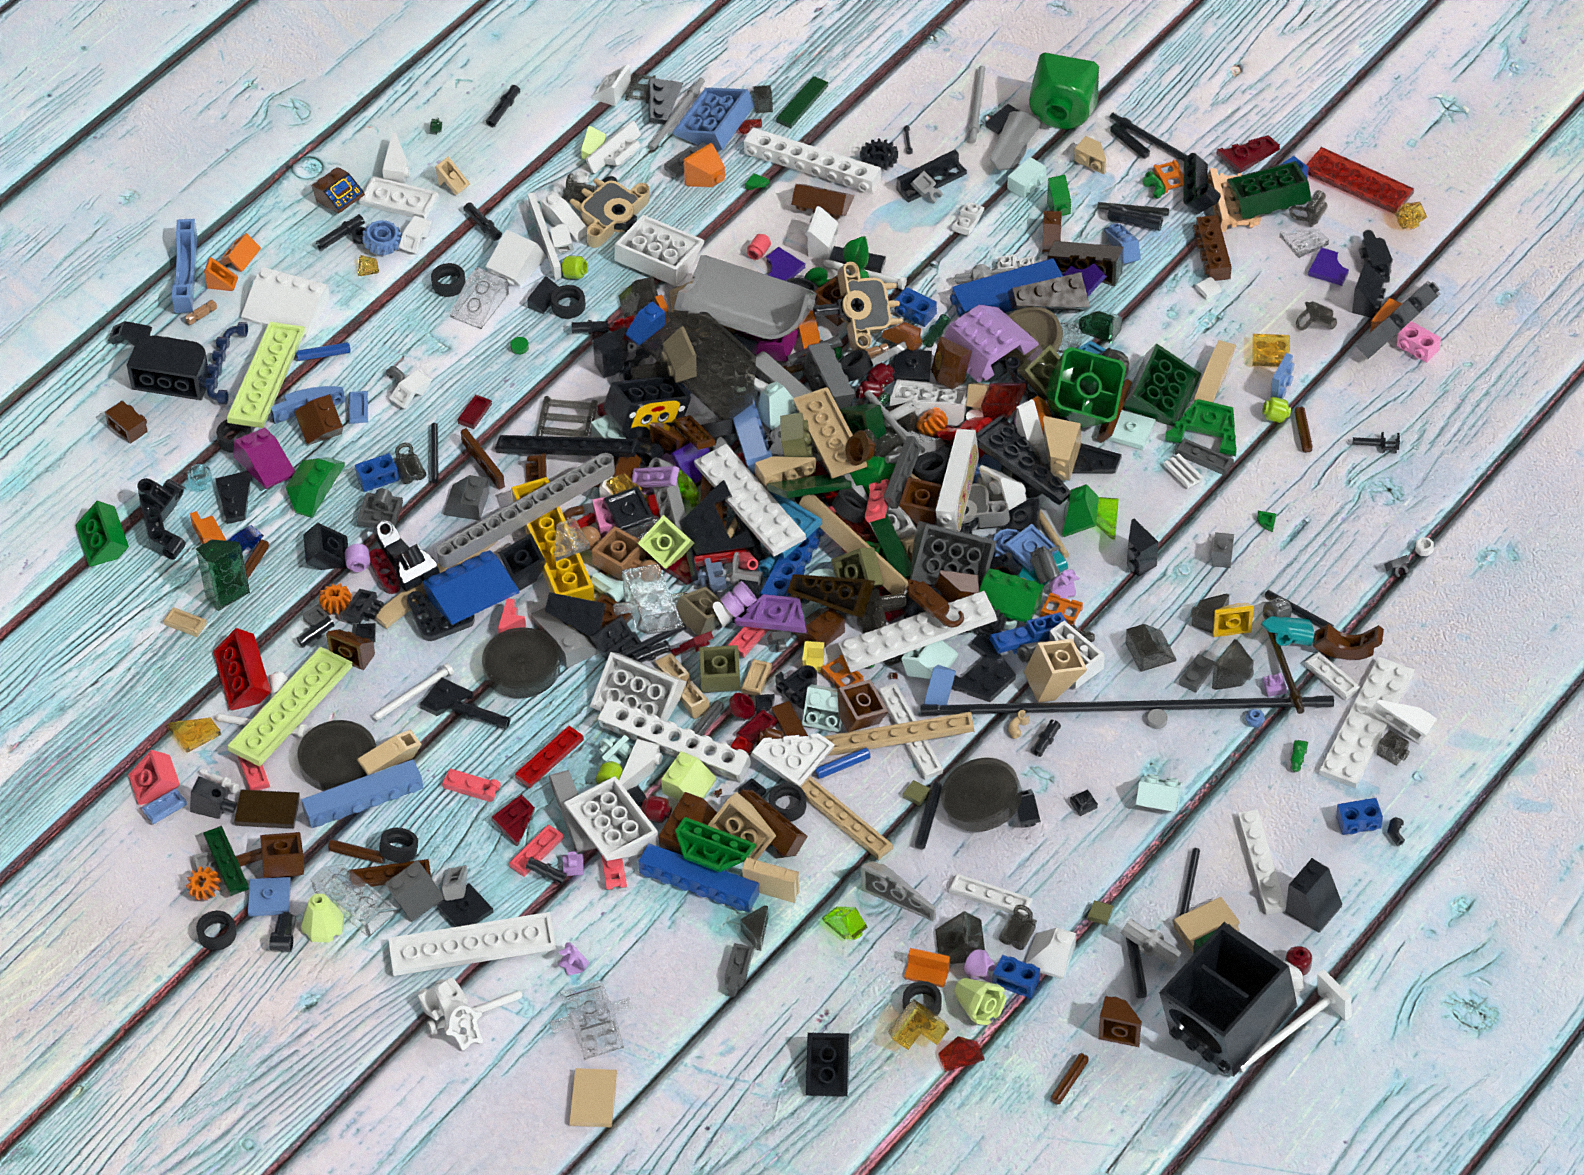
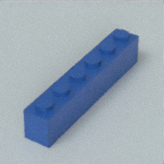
(692, 877)

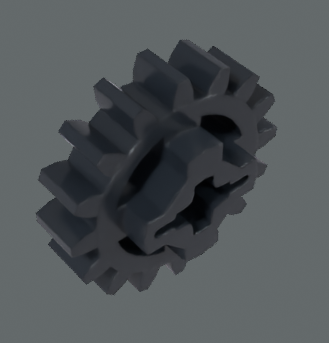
(879, 153)

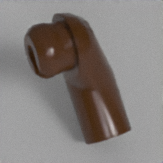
(573, 511)

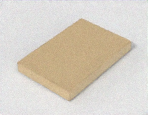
(593, 1097)

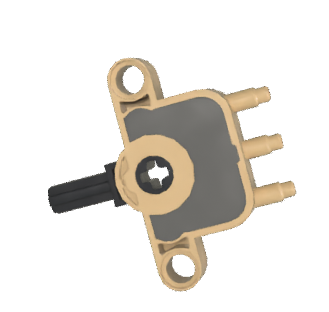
(610, 209)
(862, 306)

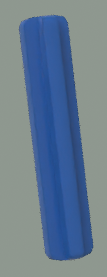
(323, 351)
(843, 763)

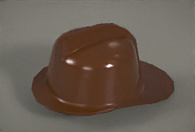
(859, 448)

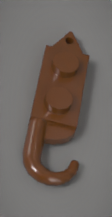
(932, 603)

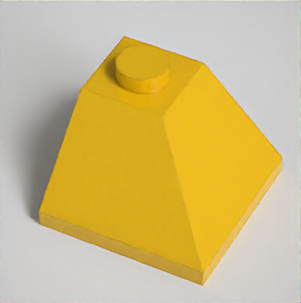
(1233, 619)

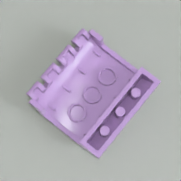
(989, 337)

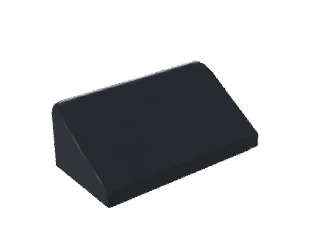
(541, 297)

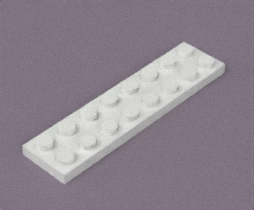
(751, 500)
(915, 632)
(1363, 729)
(471, 943)

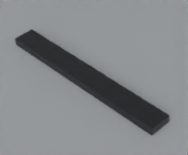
(566, 445)

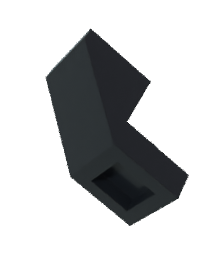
(130, 331)
(1028, 811)

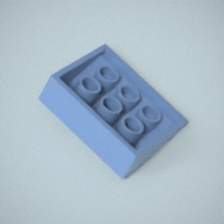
(715, 116)

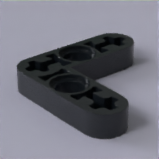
(435, 625)

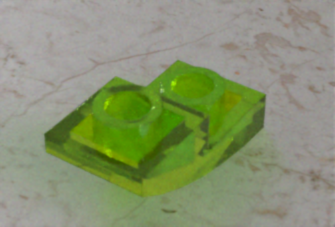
(688, 488)

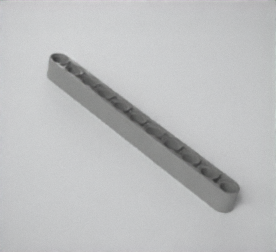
(525, 510)

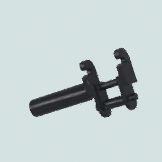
(1378, 442)

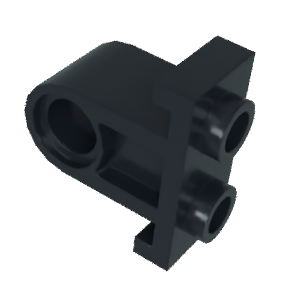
(796, 684)

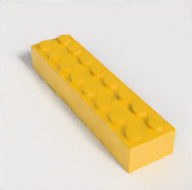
(565, 575)

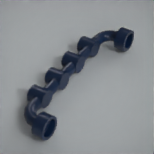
(220, 356)

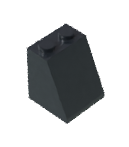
(1313, 896)

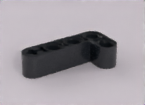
(1197, 192)

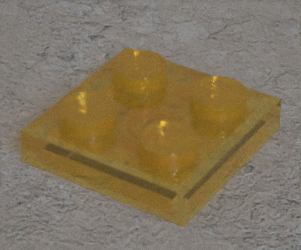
(1269, 349)

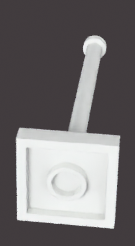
(1332, 995)

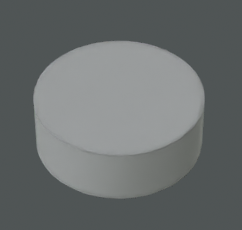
(1157, 718)

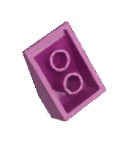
(776, 348)
(263, 458)

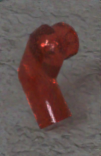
(747, 125)

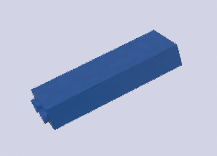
(993, 289)

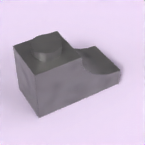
(1222, 550)

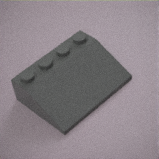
(949, 550)

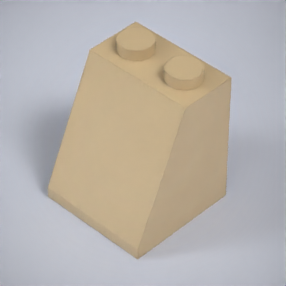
(1062, 445)
(1054, 669)

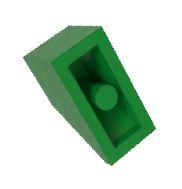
(1058, 195)

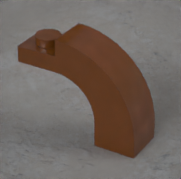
(1347, 646)

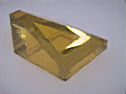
(367, 266)

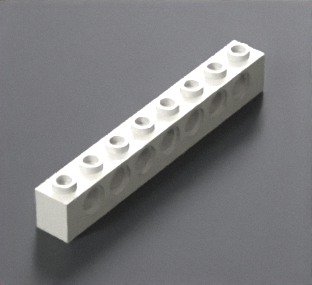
(812, 160)
(615, 709)

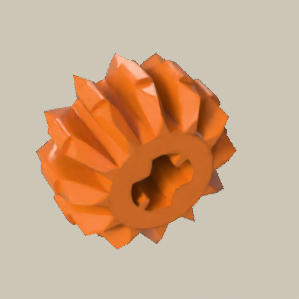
(932, 422)
(335, 598)
(198, 879)

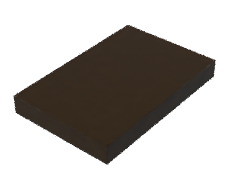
(267, 809)

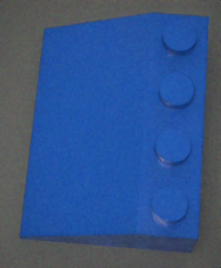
(470, 587)

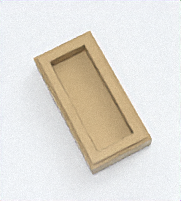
(185, 622)
(756, 677)

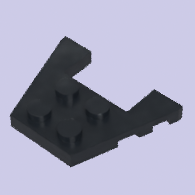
(706, 527)
(988, 676)

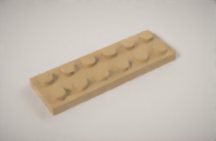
(827, 430)

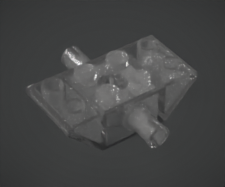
(649, 600)
(592, 1018)

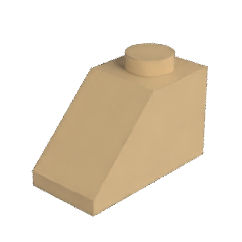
(976, 394)

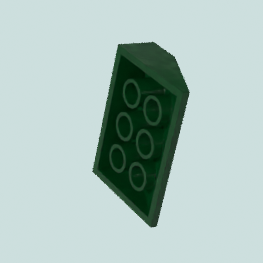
(1270, 190)
(1162, 387)

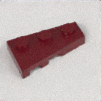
(1247, 155)

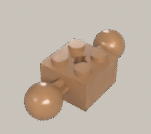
(615, 551)

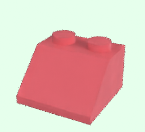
(153, 777)

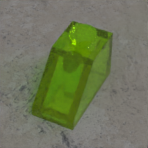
(1107, 516)
(846, 922)

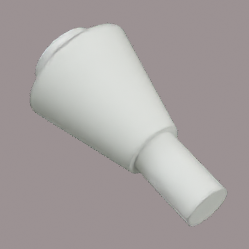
(277, 681)

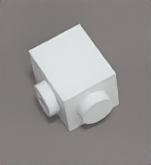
(561, 238)

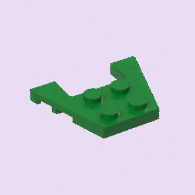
(1207, 419)

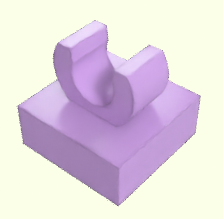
(1274, 685)
(573, 864)

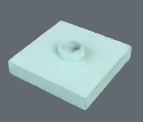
(1132, 430)

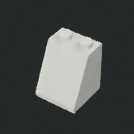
(515, 258)

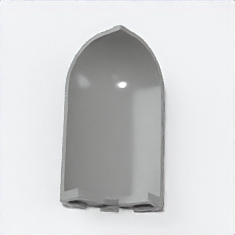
(745, 299)

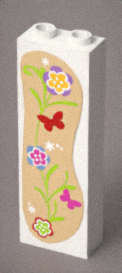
(958, 480)

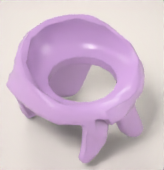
(1064, 584)
(572, 960)
(978, 964)

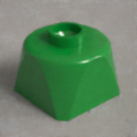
(1064, 90)
(1085, 387)

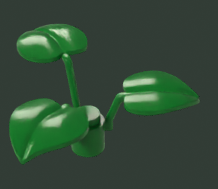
(853, 251)

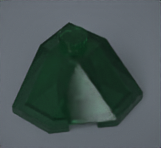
(1101, 325)

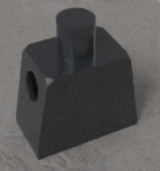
(210, 799)

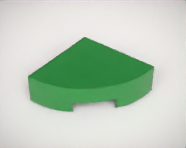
(756, 181)
(1266, 520)

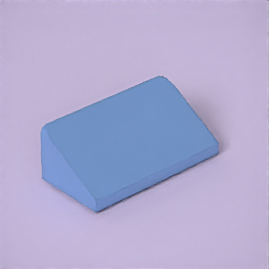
(940, 685)

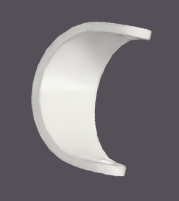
(722, 613)

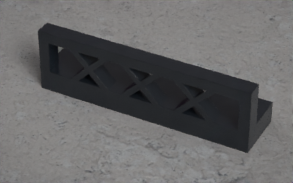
(934, 168)

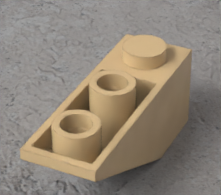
(783, 468)
(391, 752)

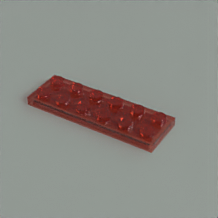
(1359, 180)

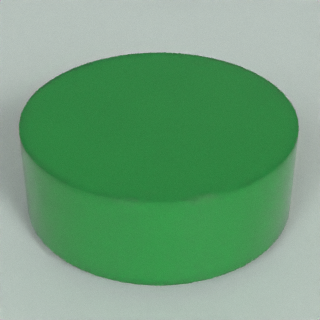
(519, 345)

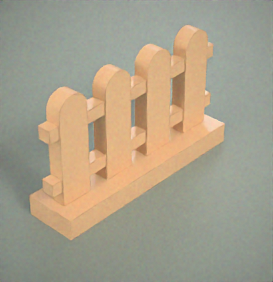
(1225, 207)

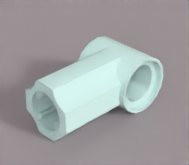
(608, 587)

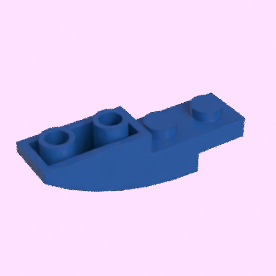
(1034, 631)

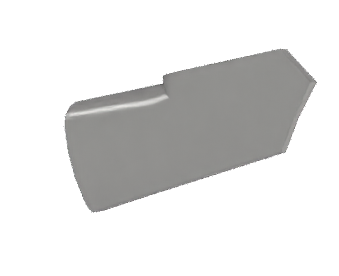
(1014, 139)

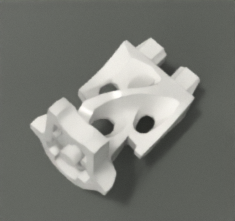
(449, 1000)

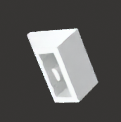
(821, 234)

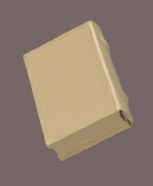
(773, 879)
(1204, 920)

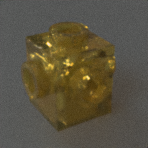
(1410, 215)

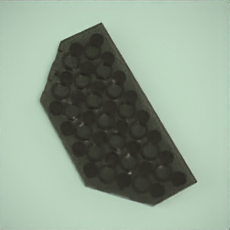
(723, 363)

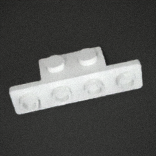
(616, 148)

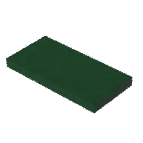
(808, 485)

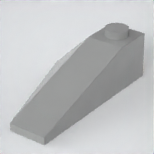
(572, 644)
(888, 886)

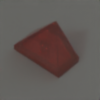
(960, 1054)

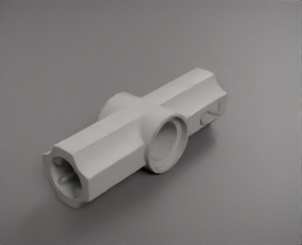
(1151, 942)

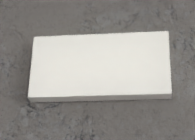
(398, 198)

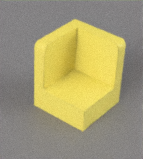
(813, 655)

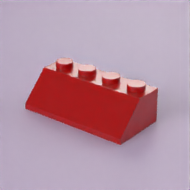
(241, 670)

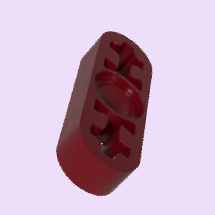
(384, 564)

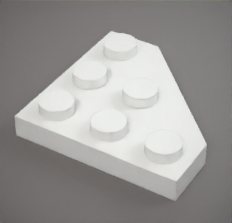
(793, 756)

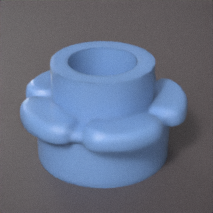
(1255, 718)

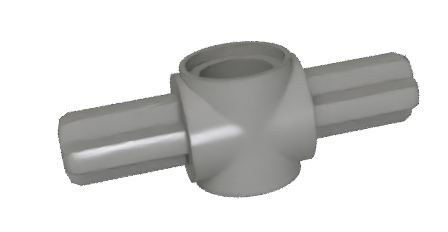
(978, 272)

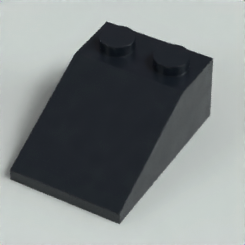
(828, 1064)

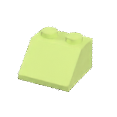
(665, 542)
(687, 775)

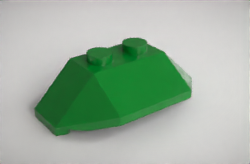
(876, 471)
(312, 483)
(711, 846)

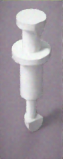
(225, 782)

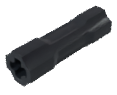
(1137, 217)

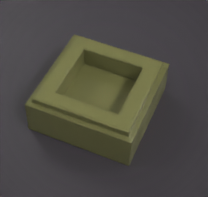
(916, 793)
(1100, 912)

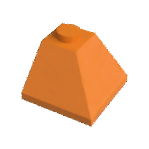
(704, 168)

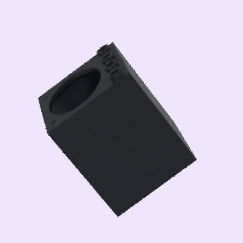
(1228, 999)

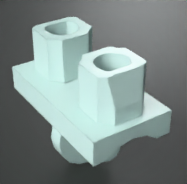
(620, 747)

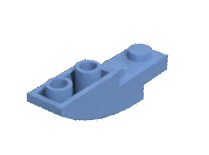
(297, 399)

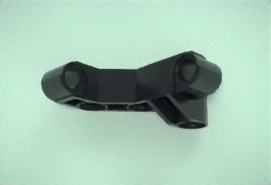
(159, 502)
(410, 562)

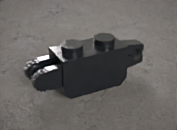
(1376, 254)

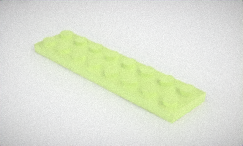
(266, 374)
(289, 706)

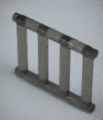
(544, 415)

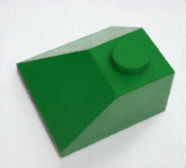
(1080, 510)

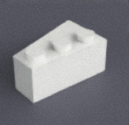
(1091, 655)

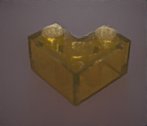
(915, 1021)

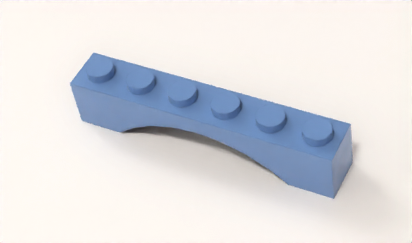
(185, 267)

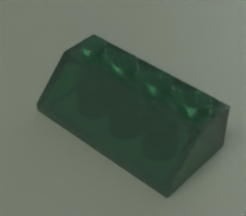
(222, 572)

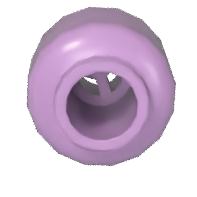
(357, 557)

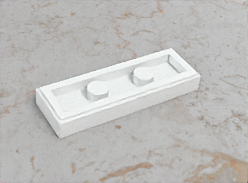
(1332, 676)

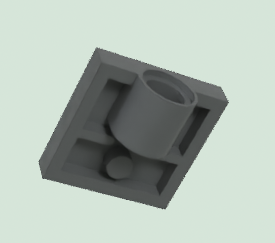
(378, 508)

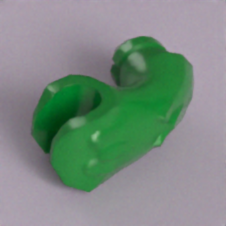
(1151, 180)
(1298, 753)

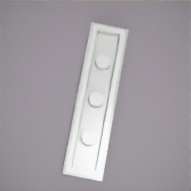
(988, 894)

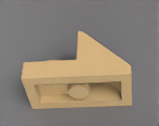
(451, 175)

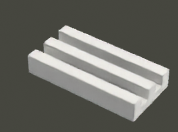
(1185, 470)

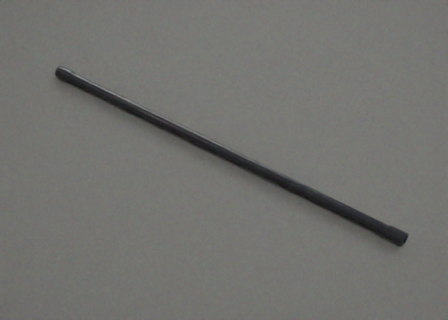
(936, 709)

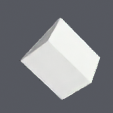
(613, 86)

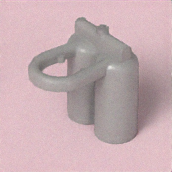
(737, 574)

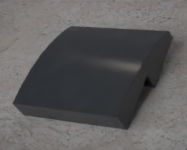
(614, 637)

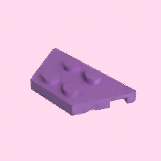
(774, 614)

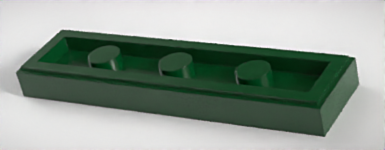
(802, 102)
(892, 546)
(226, 861)

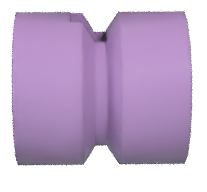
(740, 597)

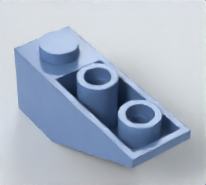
(1122, 237)

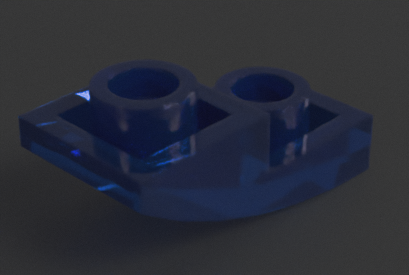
(247, 537)

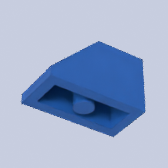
(646, 323)

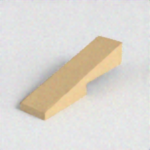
(692, 697)

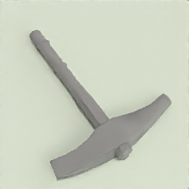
(926, 446)

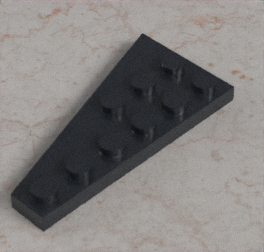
(1016, 453)

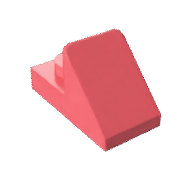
(510, 617)

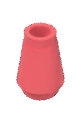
(747, 561)

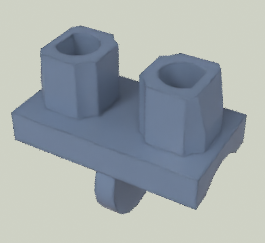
(707, 577)

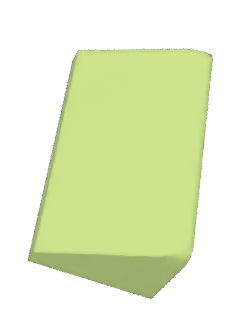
(592, 141)

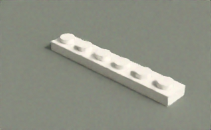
(1261, 862)

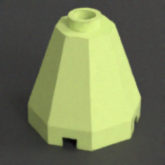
(322, 919)
(980, 999)

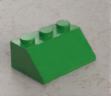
(101, 534)
(1012, 595)

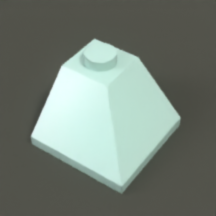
(774, 403)

